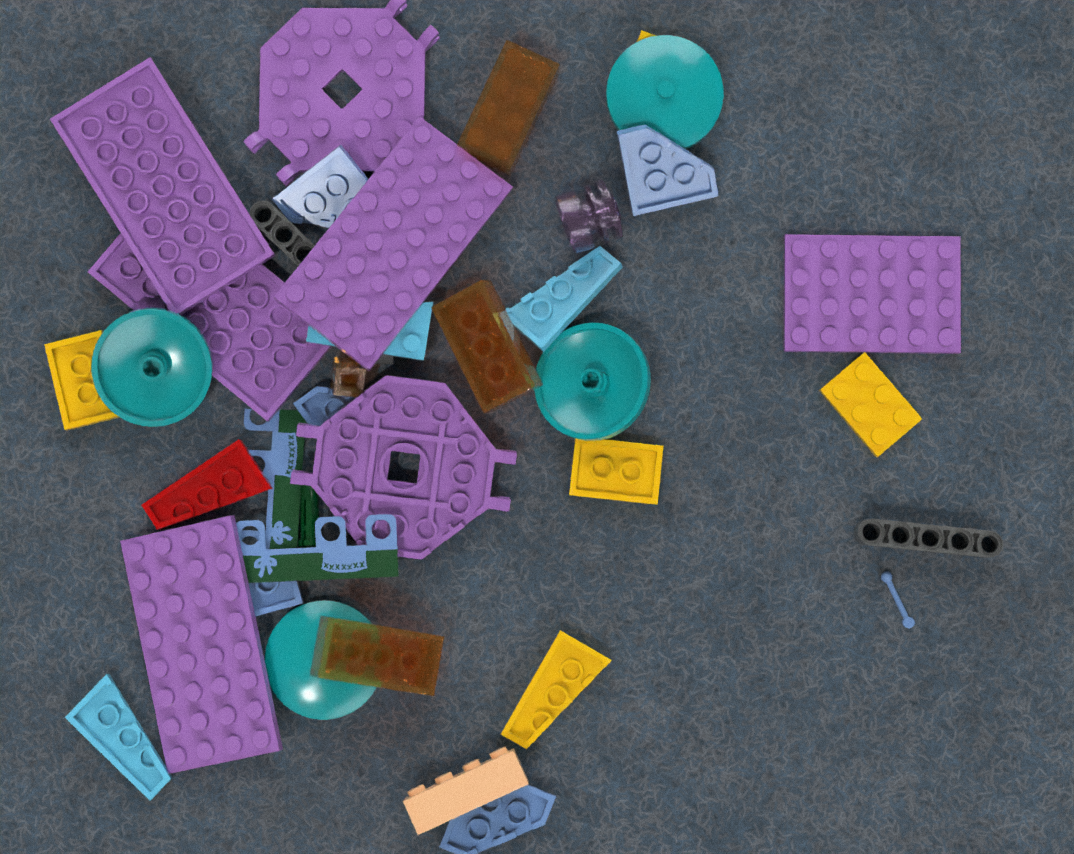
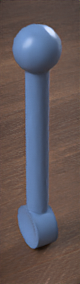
(908, 622)

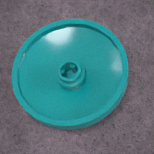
(667, 87)
(152, 367)
(593, 382)
(290, 662)

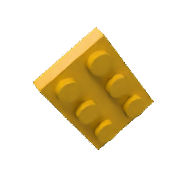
(73, 381)
(870, 404)
(616, 471)

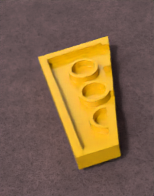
(557, 682)

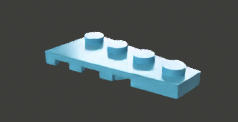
(555, 305)
(408, 344)
(117, 734)

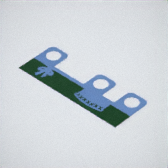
(284, 498)
(327, 559)

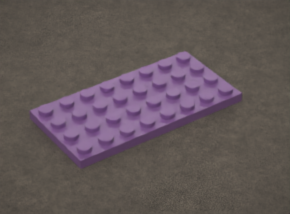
(162, 187)
(393, 243)
(252, 338)
(201, 645)

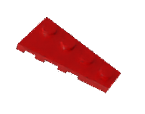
(212, 485)

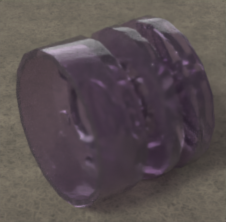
(589, 216)

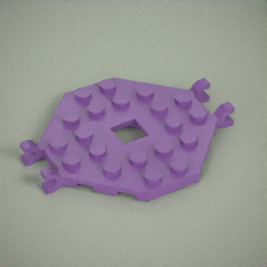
(314, 51)
(413, 419)

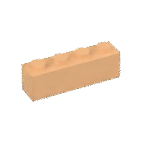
(466, 790)

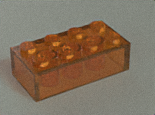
(509, 107)
(487, 346)
(376, 656)

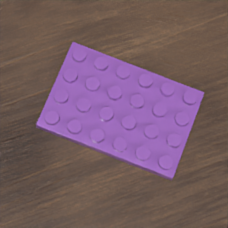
(872, 294)

